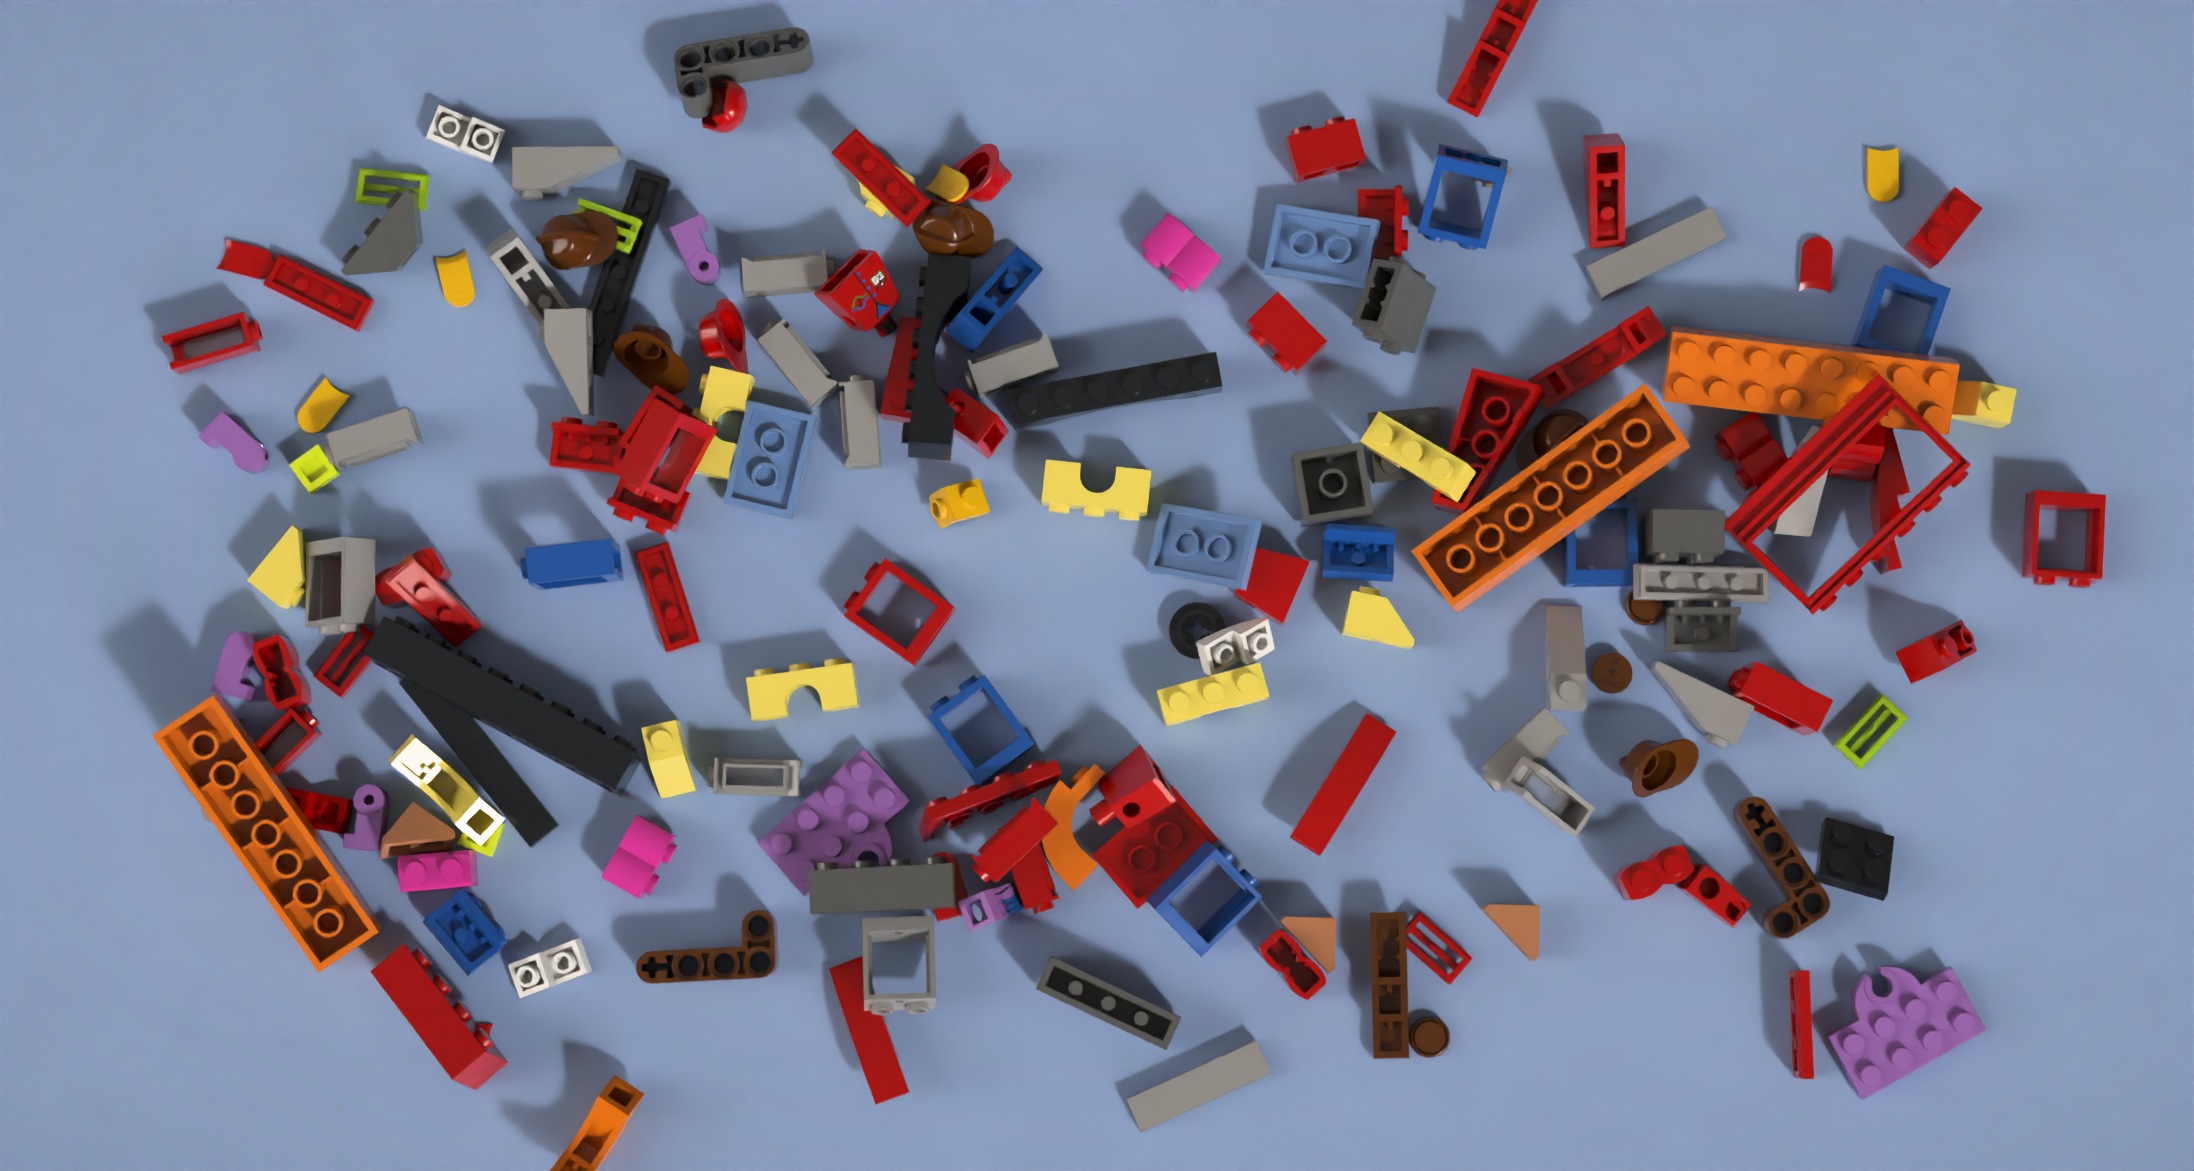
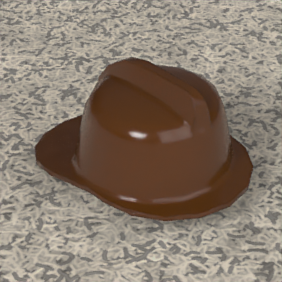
(953, 230)
(578, 239)
(651, 358)
(1548, 434)
(1659, 766)

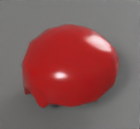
(729, 108)

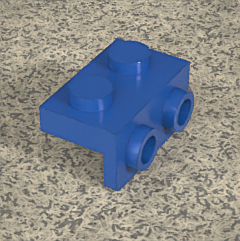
(1358, 552)
(466, 931)

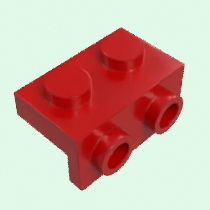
(1388, 208)
(586, 446)
(658, 516)

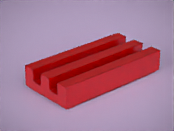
(334, 656)
(1456, 968)

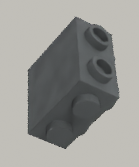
(1393, 305)

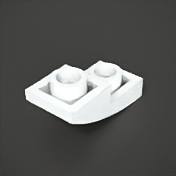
(465, 134)
(1236, 643)
(550, 968)

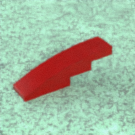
(1490, 55)
(1885, 488)
(1343, 784)
(869, 1034)

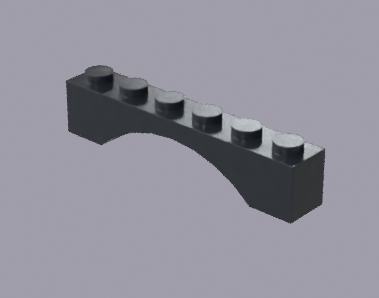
(1117, 388)
(932, 419)

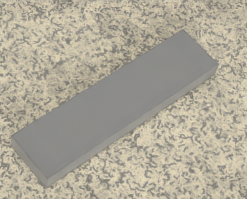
(1655, 252)
(1700, 583)
(1198, 1086)

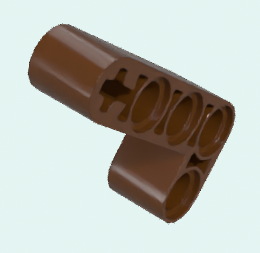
(1775, 863)
(708, 957)

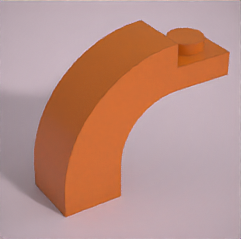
(1060, 845)
(601, 1127)

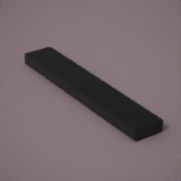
(623, 269)
(486, 765)

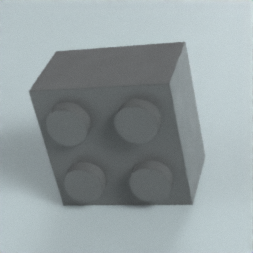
(1331, 484)
(1683, 535)

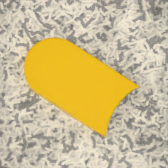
(1882, 174)
(949, 184)
(456, 279)
(321, 408)

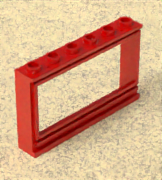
(1813, 460)

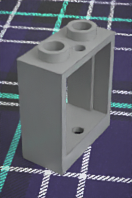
(340, 584)
(899, 930)

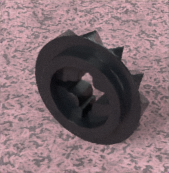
(1184, 618)

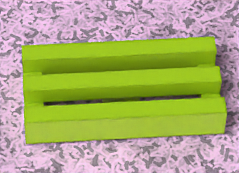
(362, 186)
(630, 234)
(1849, 753)

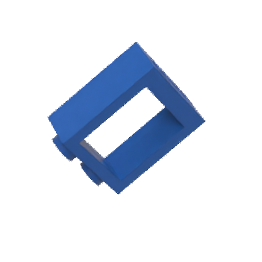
(1472, 165)
(1907, 285)
(572, 564)
(1605, 577)
(1004, 757)
(1225, 917)

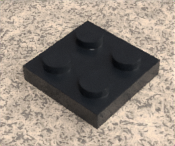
(1854, 858)

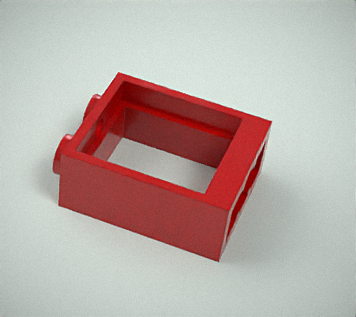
(650, 445)
(2094, 542)
(927, 633)
(1779, 698)

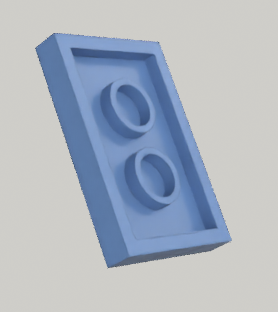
(1321, 246)
(770, 459)
(1204, 546)

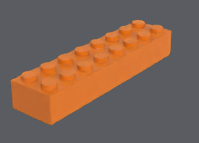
(1801, 376)
(1551, 498)
(268, 831)

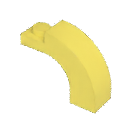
(448, 788)

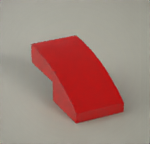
(323, 810)

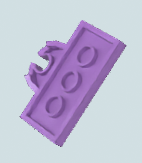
(838, 822)
(1902, 1027)

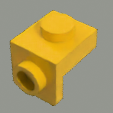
(958, 503)

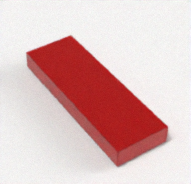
(880, 178)
(318, 293)
(667, 597)
(432, 600)
(1801, 1024)

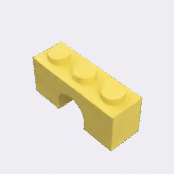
(722, 392)
(1418, 456)
(1126, 496)
(771, 691)
(1212, 694)

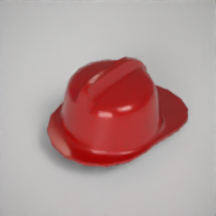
(984, 172)
(724, 335)

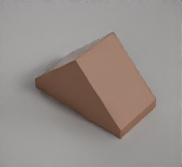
(416, 834)
(1518, 924)
(1316, 936)

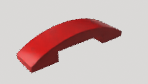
(1599, 357)

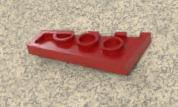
(987, 798)

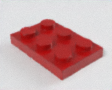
(1152, 850)

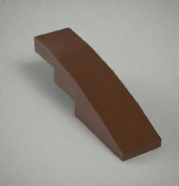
(1389, 985)

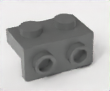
(1701, 628)

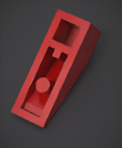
(1605, 189)
(898, 375)

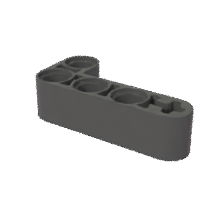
(740, 60)

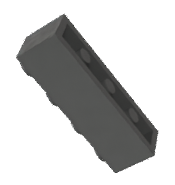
(882, 888)
(1108, 1002)

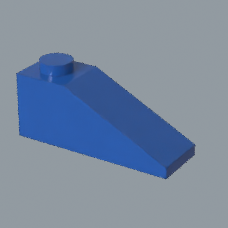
(994, 299)

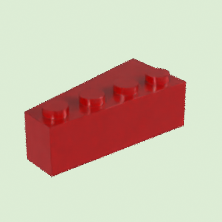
(1486, 430)
(438, 1017)

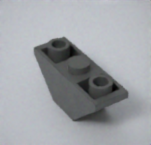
(389, 240)

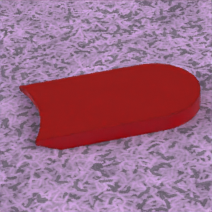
(246, 260)
(1816, 264)

